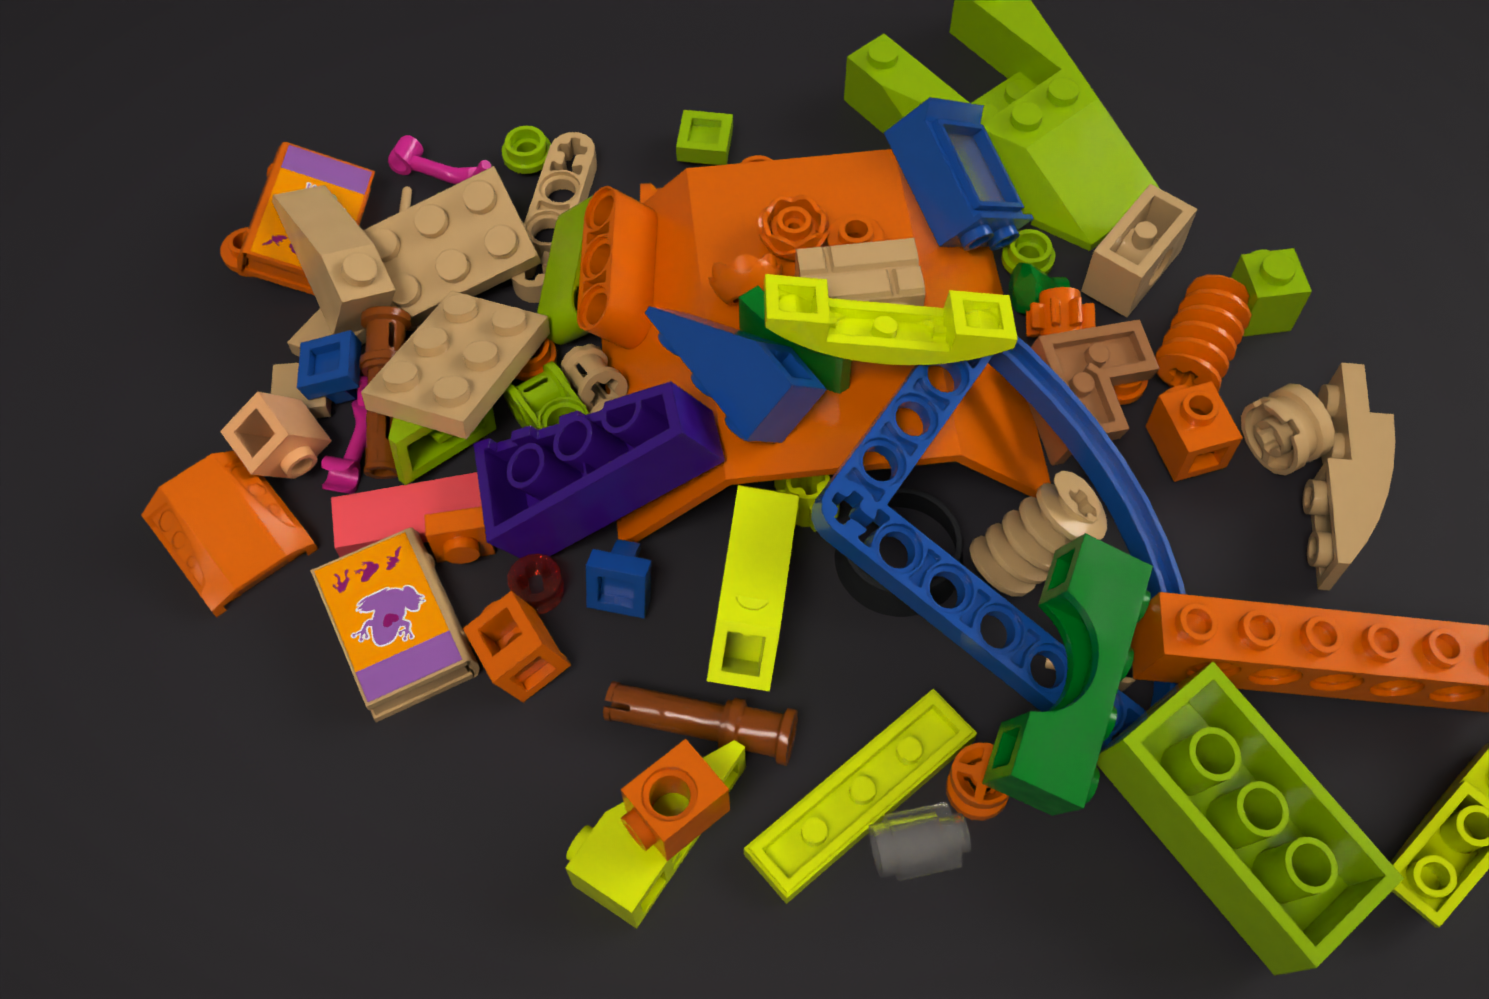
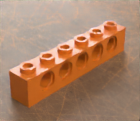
(1315, 651)

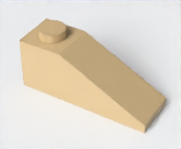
(334, 256)

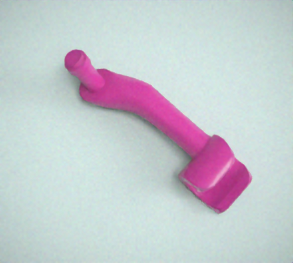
(407, 157)
(346, 472)

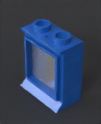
(957, 175)

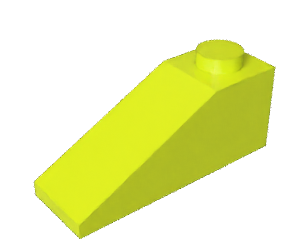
(617, 870)

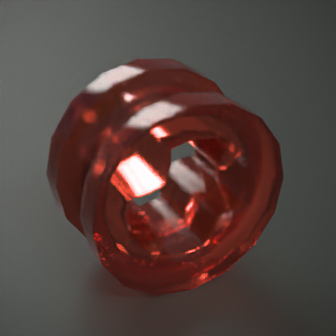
(537, 565)

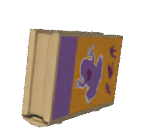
(395, 623)

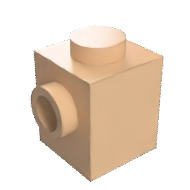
(276, 436)

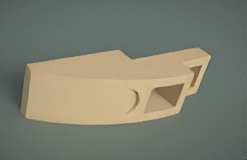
(1354, 477)

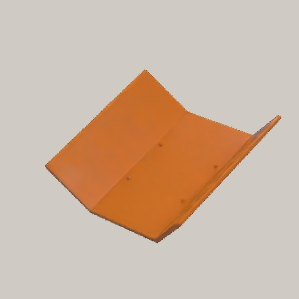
(713, 218)

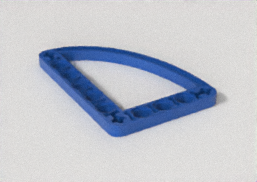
(926, 559)

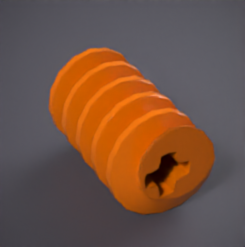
(1204, 332)

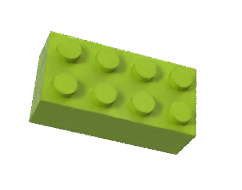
(1248, 822)

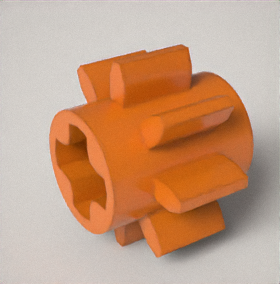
(1059, 311)

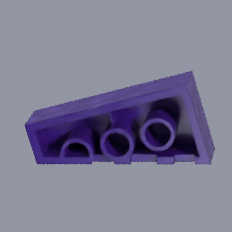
(592, 468)

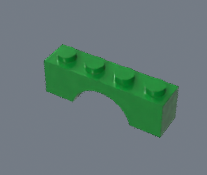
(1095, 603)

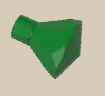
(1028, 282)

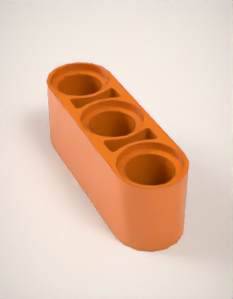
(617, 268)

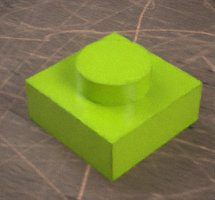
(704, 137)

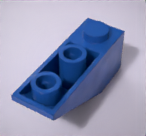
(751, 378)

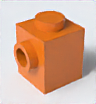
(1193, 430)

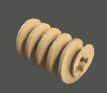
(1022, 547)

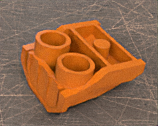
(225, 528)

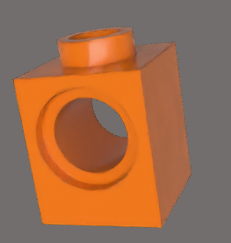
(676, 772)

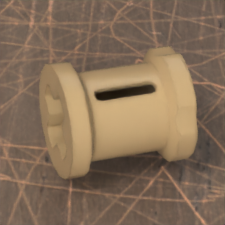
(595, 364)

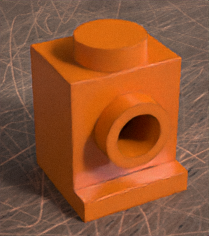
(515, 647)

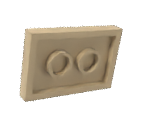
(453, 243)
(456, 364)

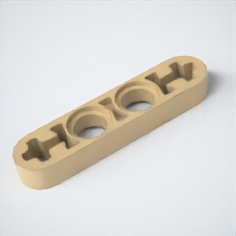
(544, 212)

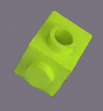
(1275, 289)

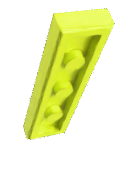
(859, 794)

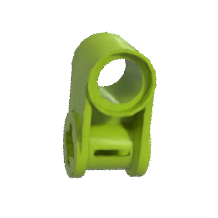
(543, 398)

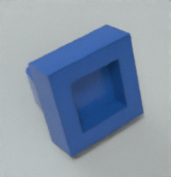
(330, 367)
(619, 580)

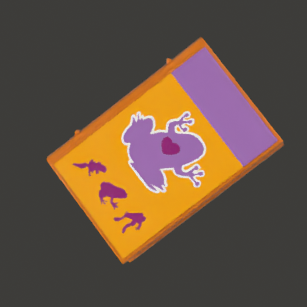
(265, 245)

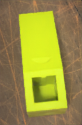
(753, 588)

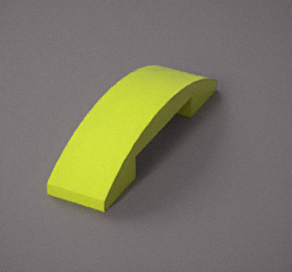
(888, 333)

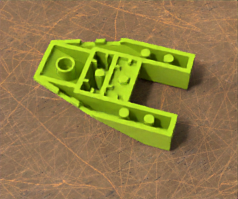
(1043, 120)

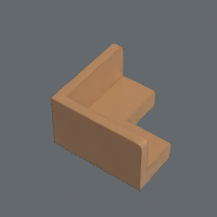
(1091, 365)

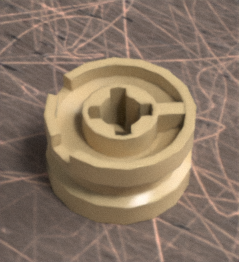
(1287, 429)

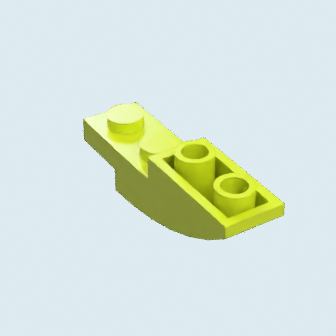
(1448, 846)

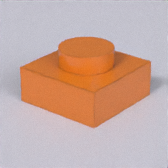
(457, 535)

